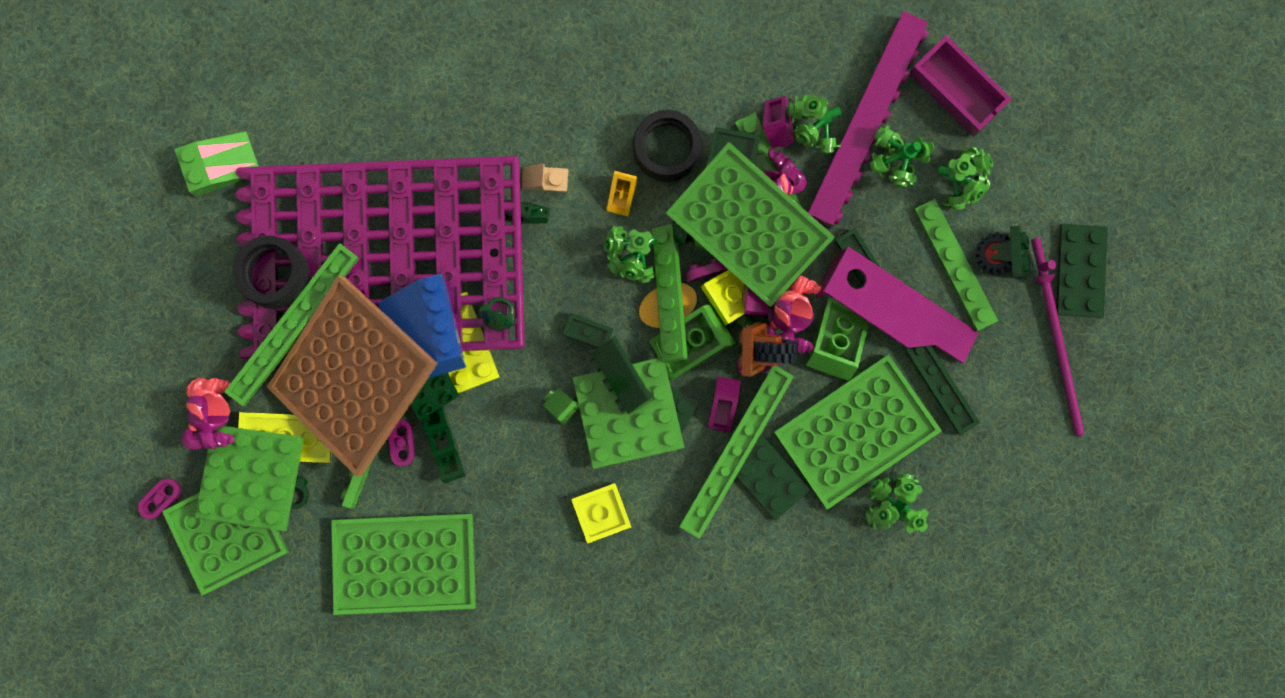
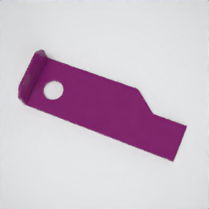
(895, 307)

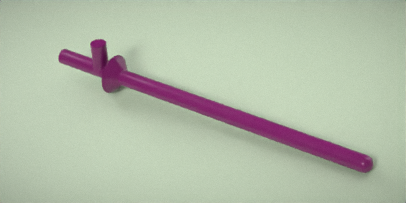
(1045, 279)

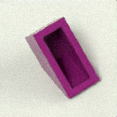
(777, 123)
(724, 404)

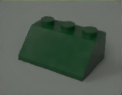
(621, 376)

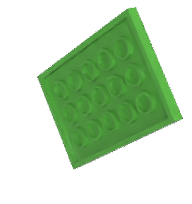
(750, 224)
(857, 432)
(403, 564)

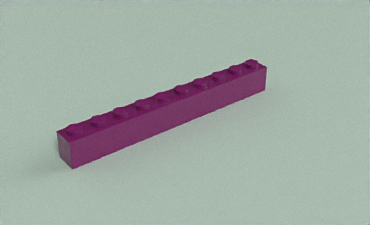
(867, 119)

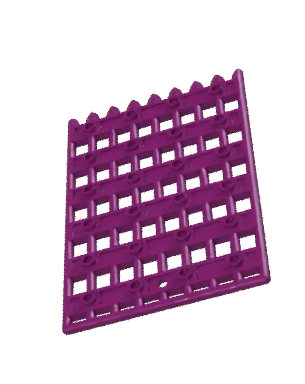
(401, 232)

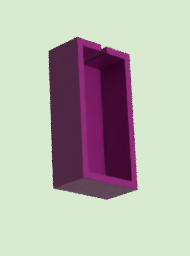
(960, 86)

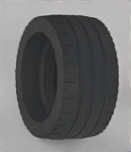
(663, 118)
(249, 256)

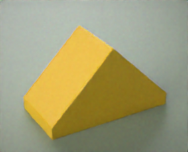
(621, 193)

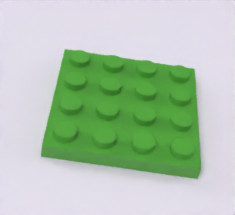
(623, 437)
(251, 479)
(220, 550)

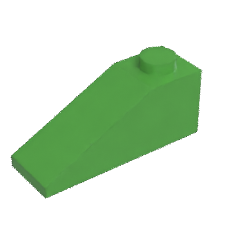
(560, 405)

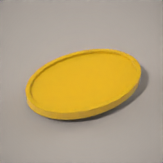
(649, 307)

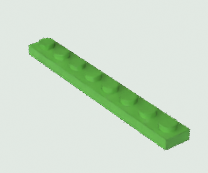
(289, 326)
(736, 451)

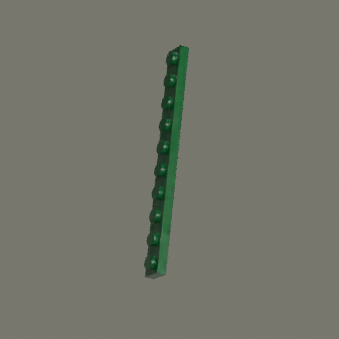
(924, 358)

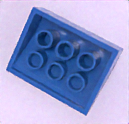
(427, 317)

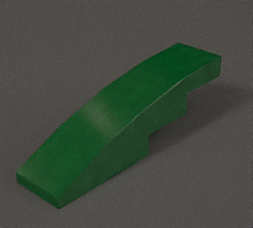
(443, 446)

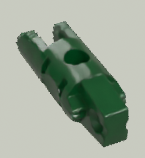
(530, 213)

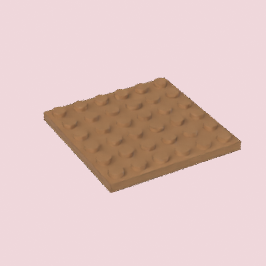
(351, 375)

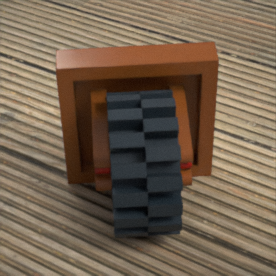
(763, 349)

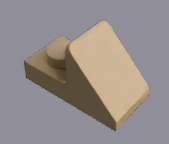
(544, 179)

